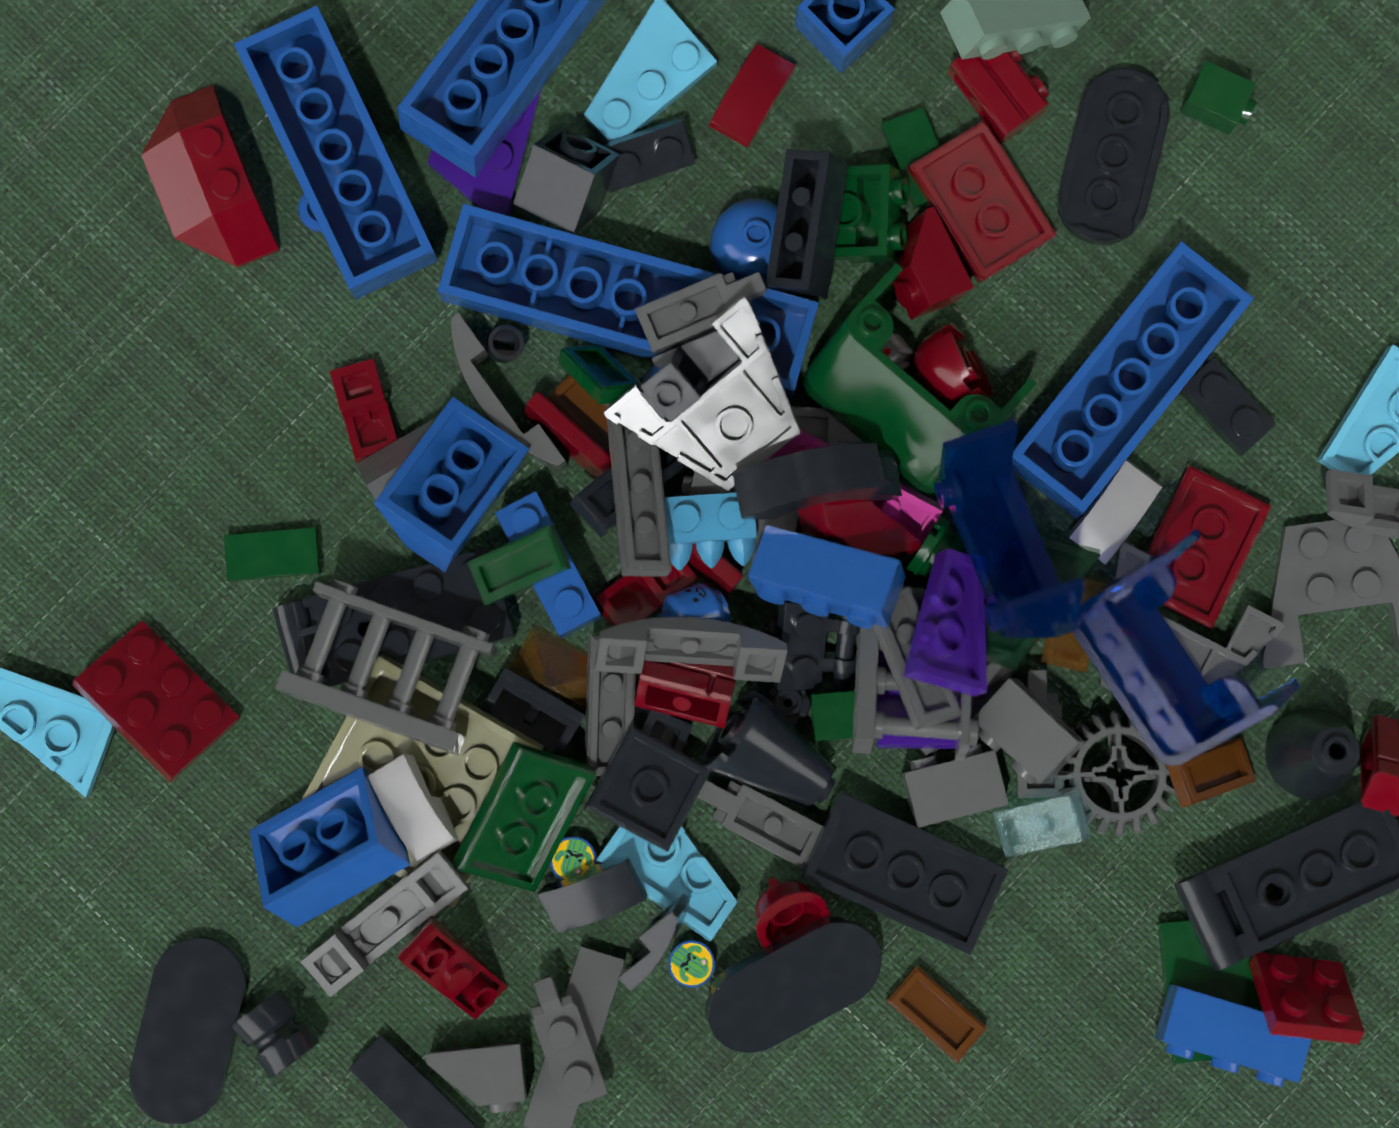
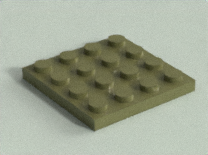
(457, 779)

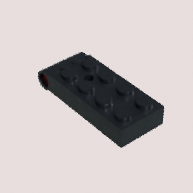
(423, 592)
(1317, 876)

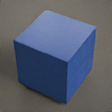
(843, 27)

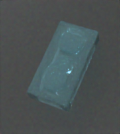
(1042, 824)

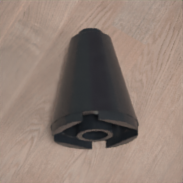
(768, 753)
(1311, 753)

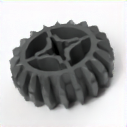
(1116, 795)

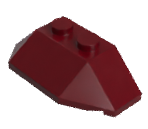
(206, 182)

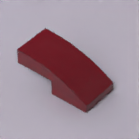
(752, 95)
(363, 408)
(640, 596)

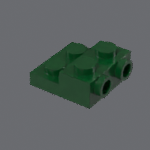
(871, 215)

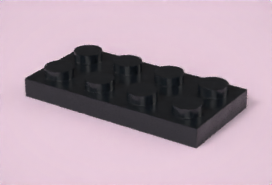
(904, 873)

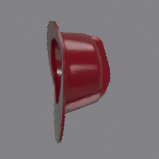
(786, 909)

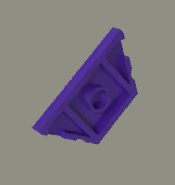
(499, 178)

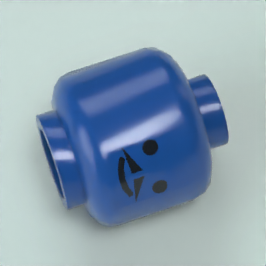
(696, 602)

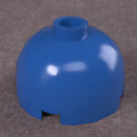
(744, 238)

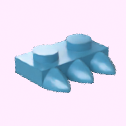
(708, 523)

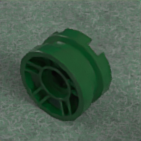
(938, 539)

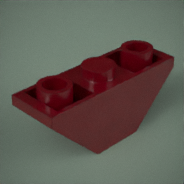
(858, 526)
(451, 968)

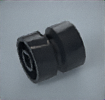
(275, 1034)

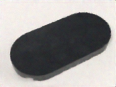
(1113, 156)
(793, 984)
(187, 1031)

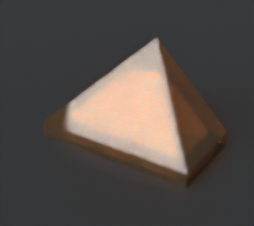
(553, 666)

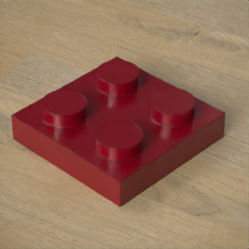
(1306, 998)

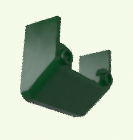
(885, 402)

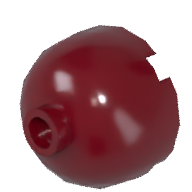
(949, 369)

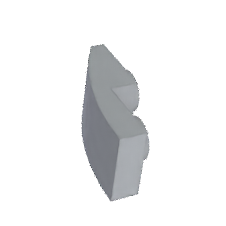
(1115, 511)
(412, 811)

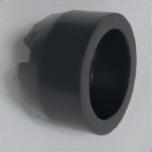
(505, 336)

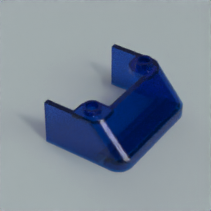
(1003, 538)
(1153, 672)

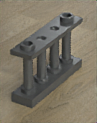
(874, 679)
(395, 712)

